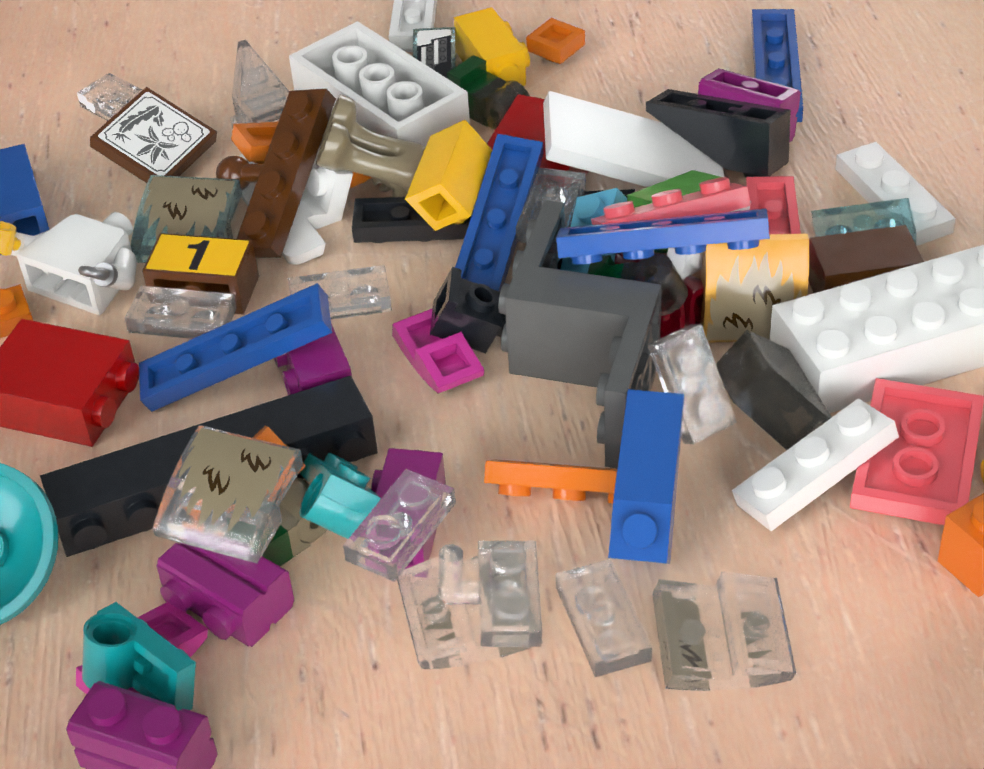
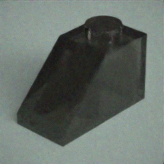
(771, 389)

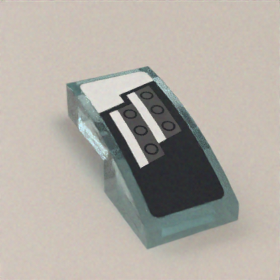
(436, 48)

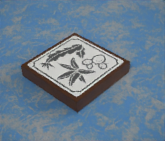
(153, 137)

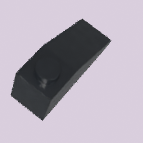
(729, 131)

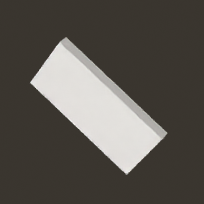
(617, 143)

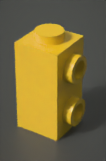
(492, 39)
(449, 176)

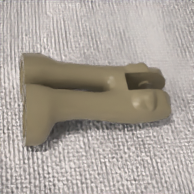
(361, 151)

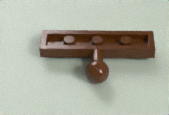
(283, 173)

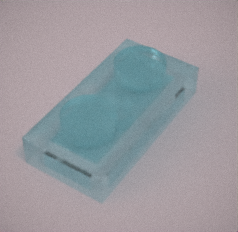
(864, 217)

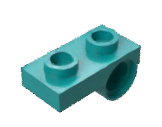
(336, 494)
(131, 654)

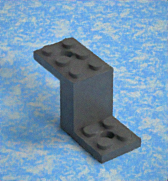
(579, 326)

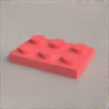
(931, 461)

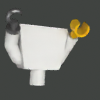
(75, 260)

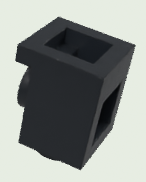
(467, 309)

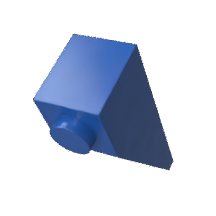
(647, 477)

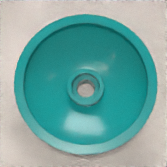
(26, 541)

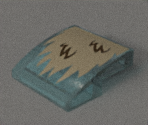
(184, 208)

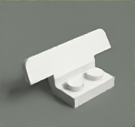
(319, 206)

